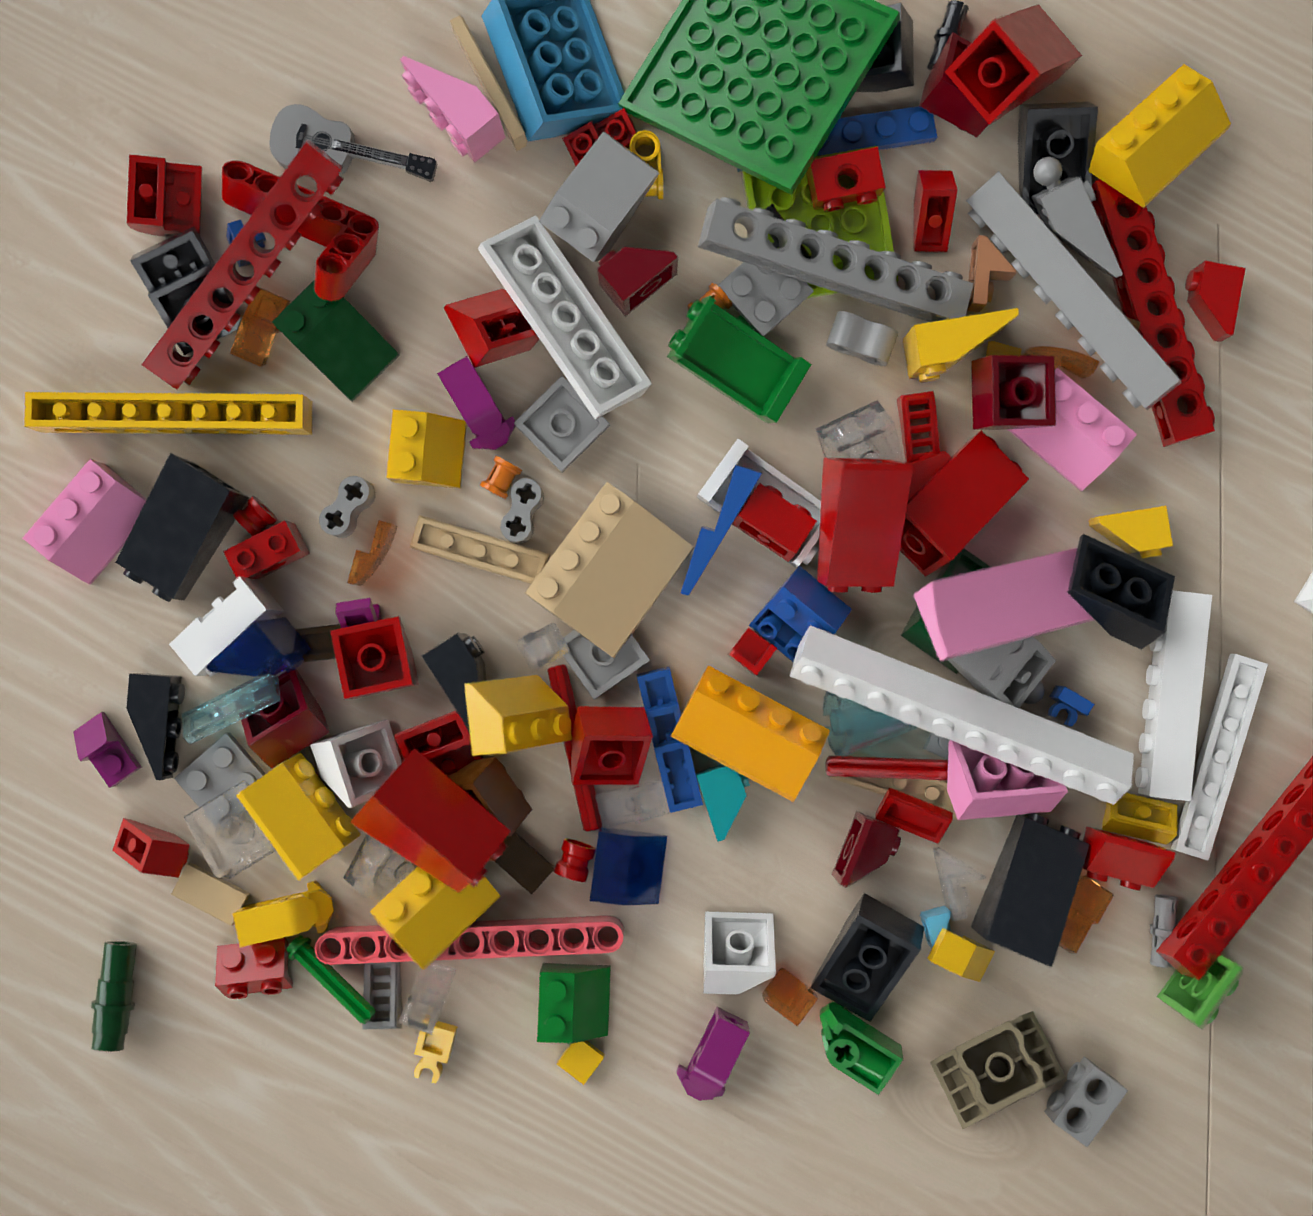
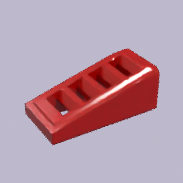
(931, 427)

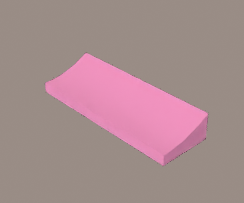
(1000, 604)

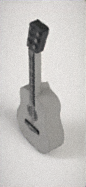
(299, 123)

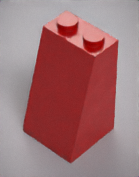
(1012, 62)
(958, 503)
(862, 522)
(433, 823)

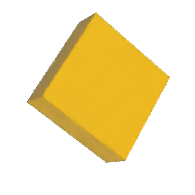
(580, 1060)

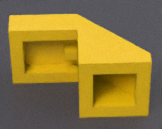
(960, 955)

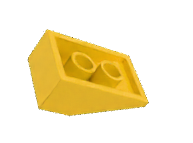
(941, 344)

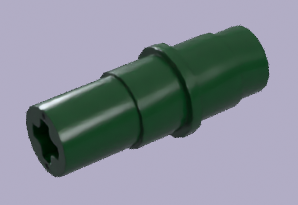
(113, 996)

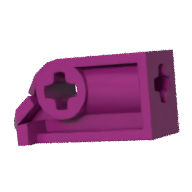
(476, 406)
(714, 1056)

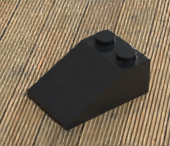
(895, 62)
(1058, 132)
(1121, 592)
(456, 664)
(868, 957)

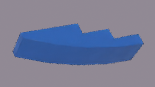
(672, 755)

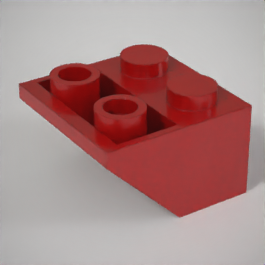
(491, 327)

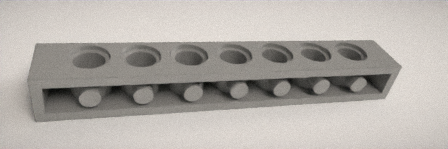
(721, 238)

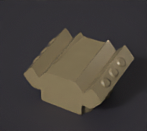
(997, 1069)

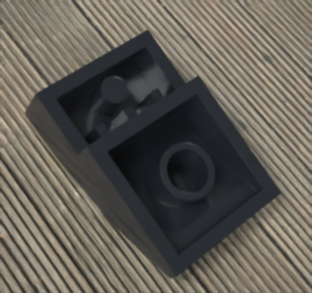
(174, 273)

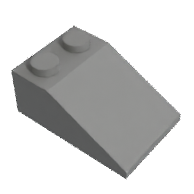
(599, 197)

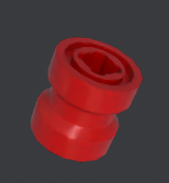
(574, 860)

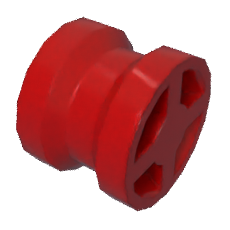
(255, 516)

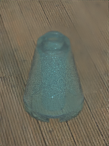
(857, 726)

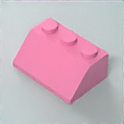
(1084, 436)
(87, 522)
(991, 788)

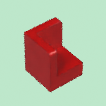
(752, 651)

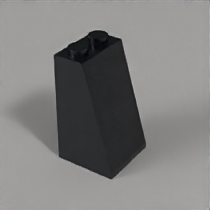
(179, 528)
(1032, 889)

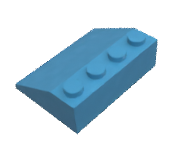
(553, 64)

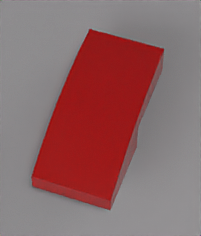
(617, 126)

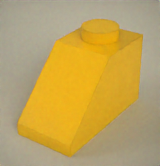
(1136, 530)

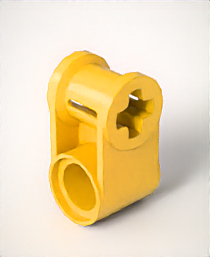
(654, 160)

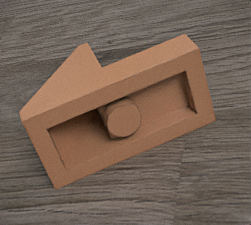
(986, 265)

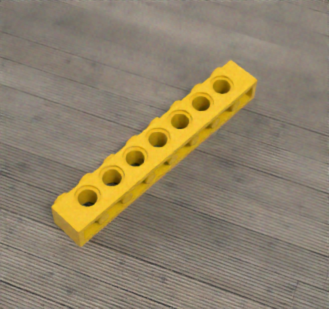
(168, 413)

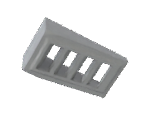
(394, 993)

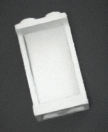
(716, 487)

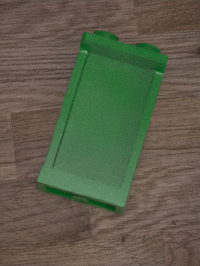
(737, 360)

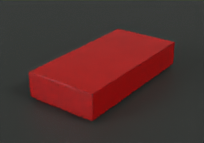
(914, 815)

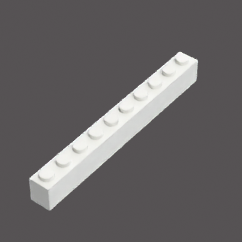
(963, 715)

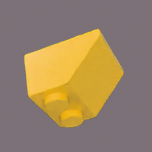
(426, 449)

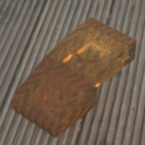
(256, 328)
(1072, 361)
(367, 563)
(1086, 909)

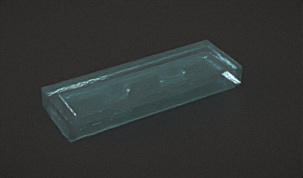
(230, 707)

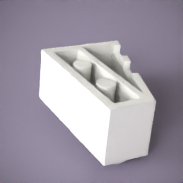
(224, 623)

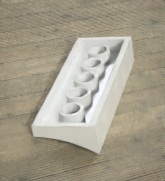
(565, 317)

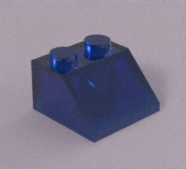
(262, 650)
(628, 867)

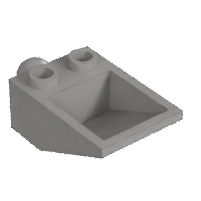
(1071, 217)
(1008, 671)

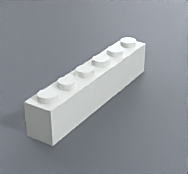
(1174, 699)

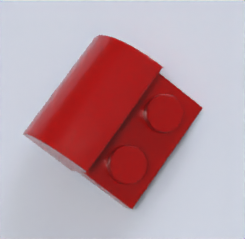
(163, 196)
(441, 740)

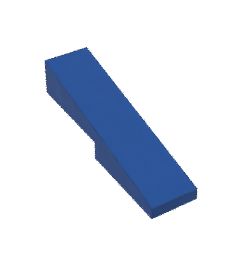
(709, 539)

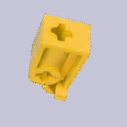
(284, 916)

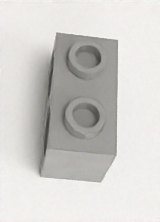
(1093, 1106)

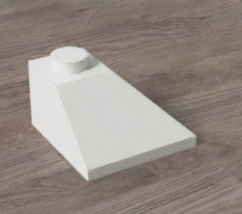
(357, 761)
(737, 951)

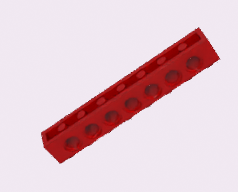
(1170, 322)
(164, 358)
(1243, 880)

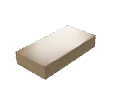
(209, 893)

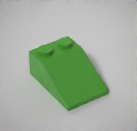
(1201, 998)

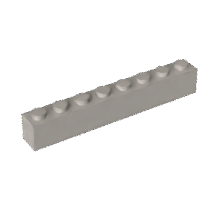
(1073, 292)

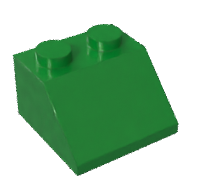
(573, 1002)

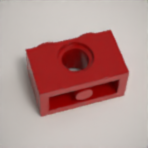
(860, 165)
(267, 551)

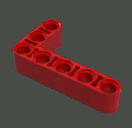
(344, 231)

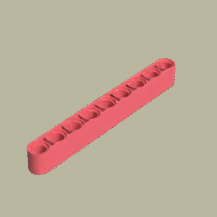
(489, 946)

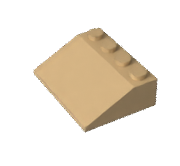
(610, 570)

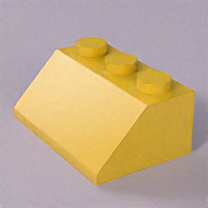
(515, 715)
(298, 815)
(429, 915)

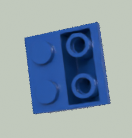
(794, 608)

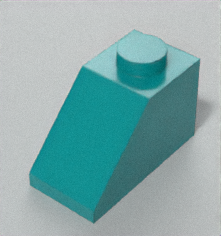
(723, 796)

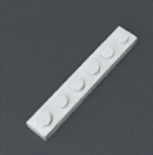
(1219, 756)

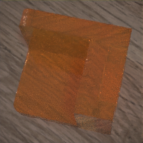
(789, 996)

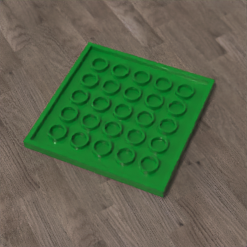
(759, 78)

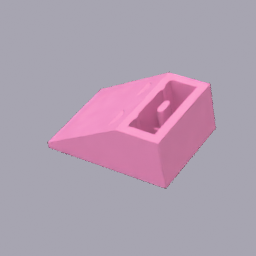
(455, 107)

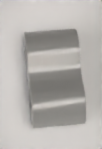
(862, 338)
(347, 507)
(522, 511)

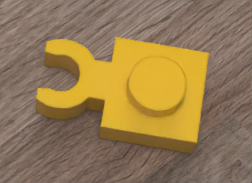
(435, 1049)

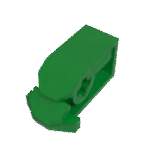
(870, 1054)

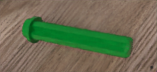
(304, 953)

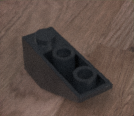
(154, 712)

